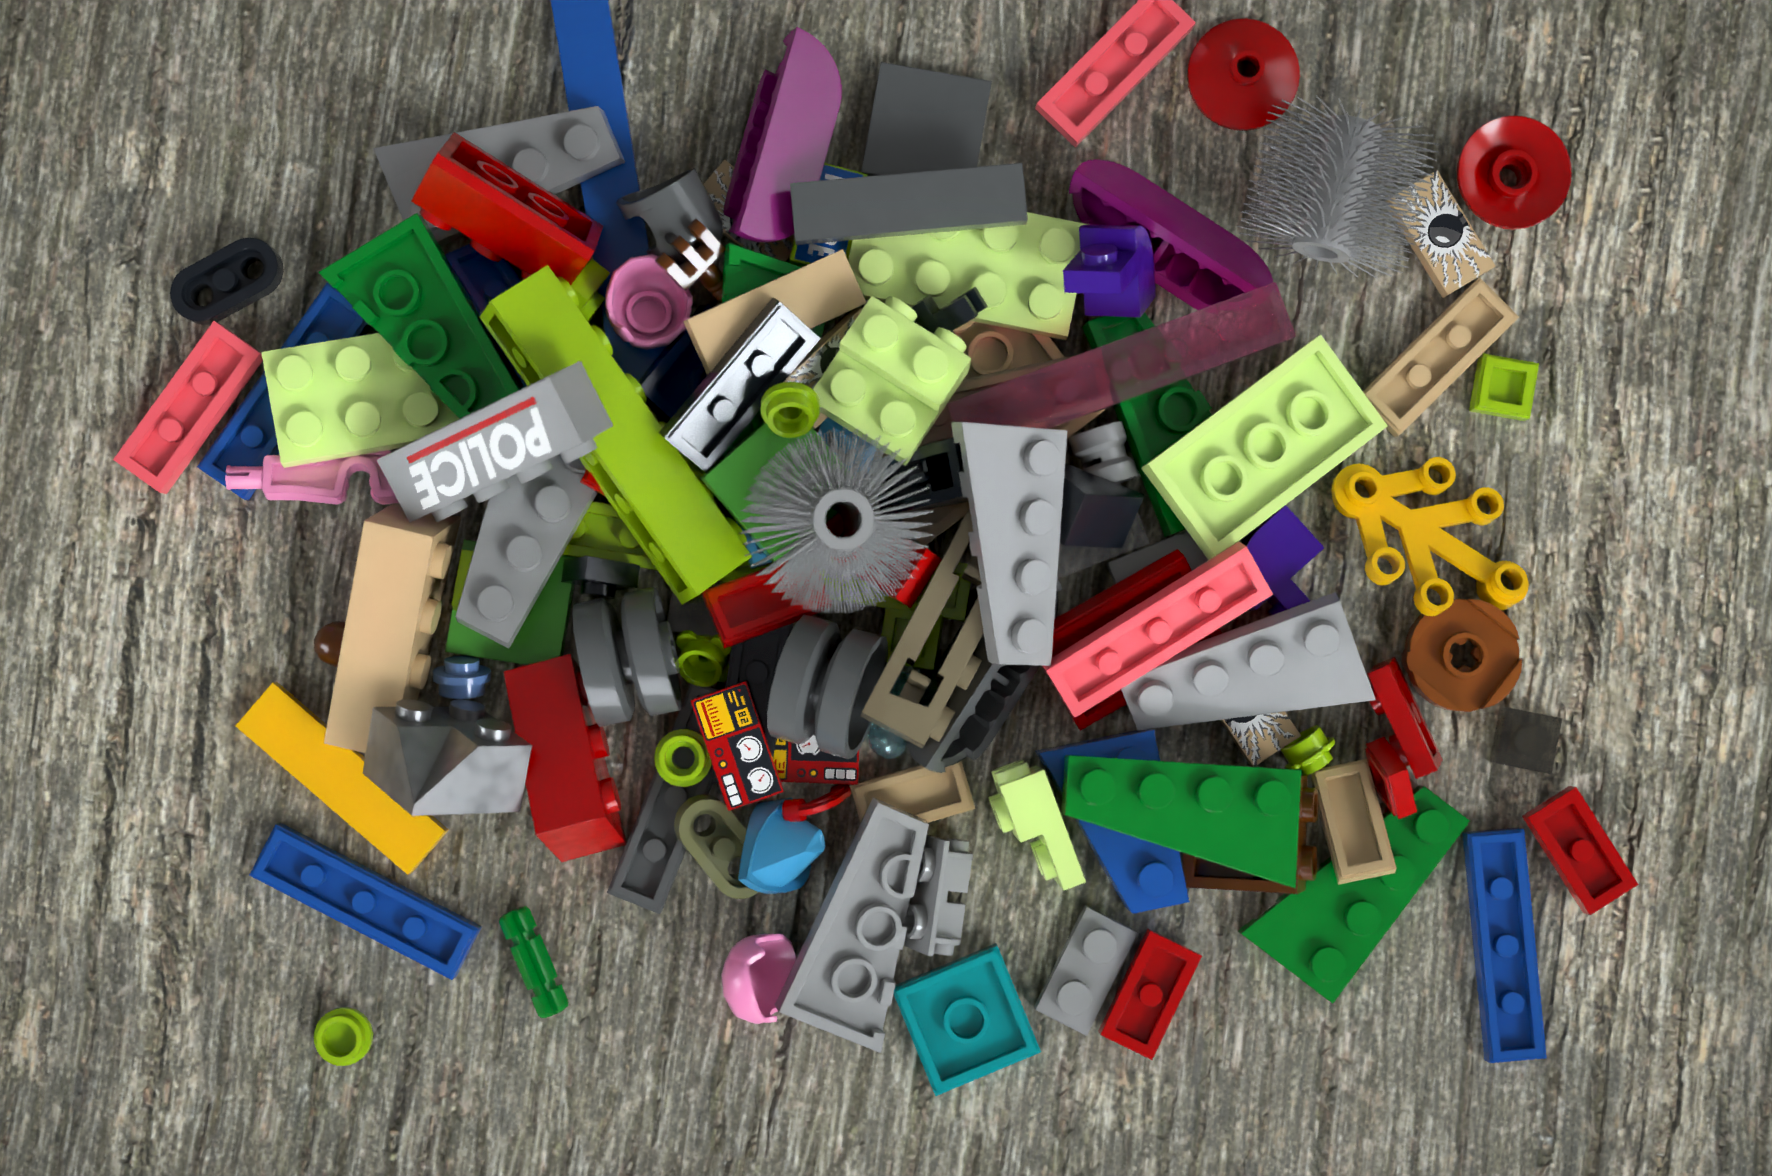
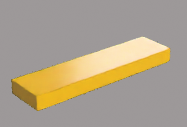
(336, 776)

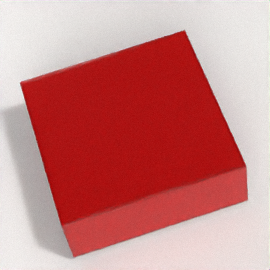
(1390, 778)

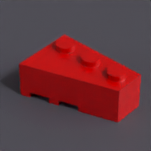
(567, 773)

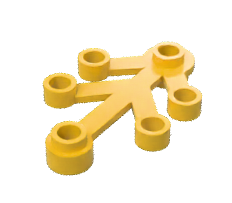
(1422, 533)

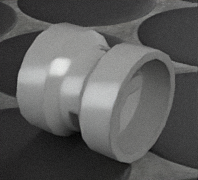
(1104, 452)

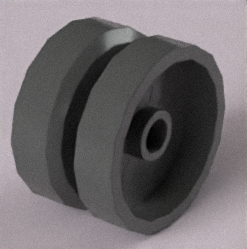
(619, 658)
(825, 685)

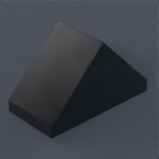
(939, 471)
(1096, 510)

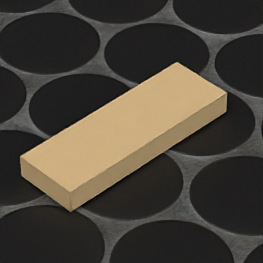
(811, 293)
(1439, 355)

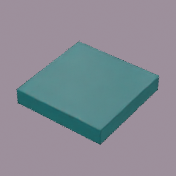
(966, 1019)

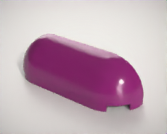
(784, 139)
(1190, 251)

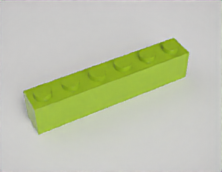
(634, 465)

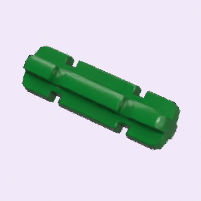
(533, 962)

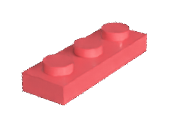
(1114, 67)
(189, 408)

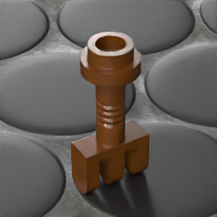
(697, 263)

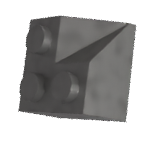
(446, 759)

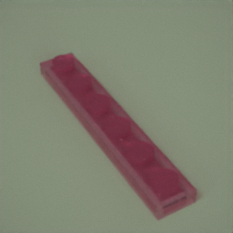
(1133, 364)

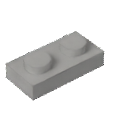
(1085, 970)

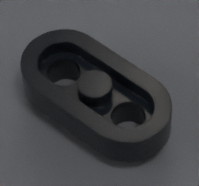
(228, 278)

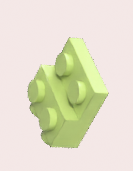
(892, 377)
(1030, 810)

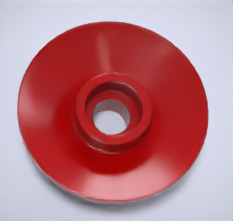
(1227, 95)
(1532, 154)

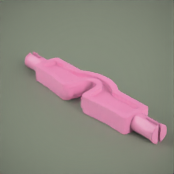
(312, 482)

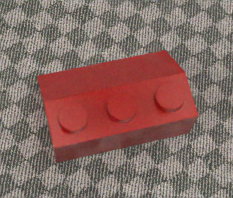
(504, 212)

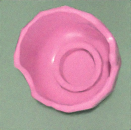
(646, 304)
(756, 976)

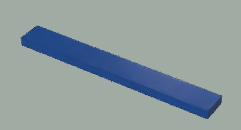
(591, 80)

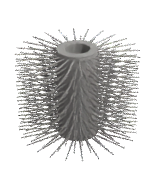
(1338, 188)
(860, 528)

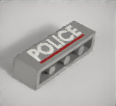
(496, 443)

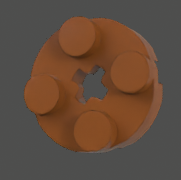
(1464, 688)

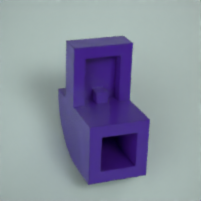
(1113, 270)
(1281, 550)

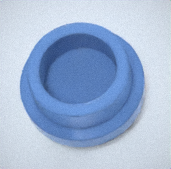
(461, 677)

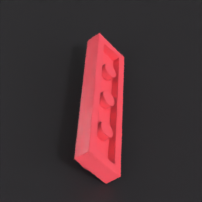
(1157, 629)

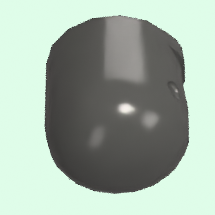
(670, 209)

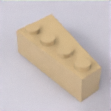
(389, 619)

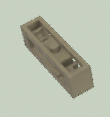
(903, 713)

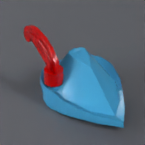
(783, 843)

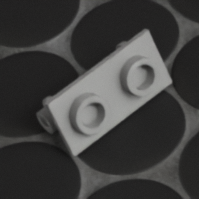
(930, 919)

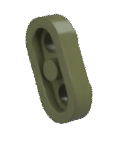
(716, 845)

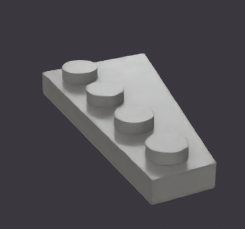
(546, 149)
(1261, 668)
(854, 944)

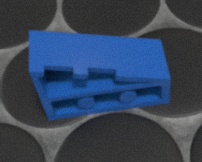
(1139, 870)

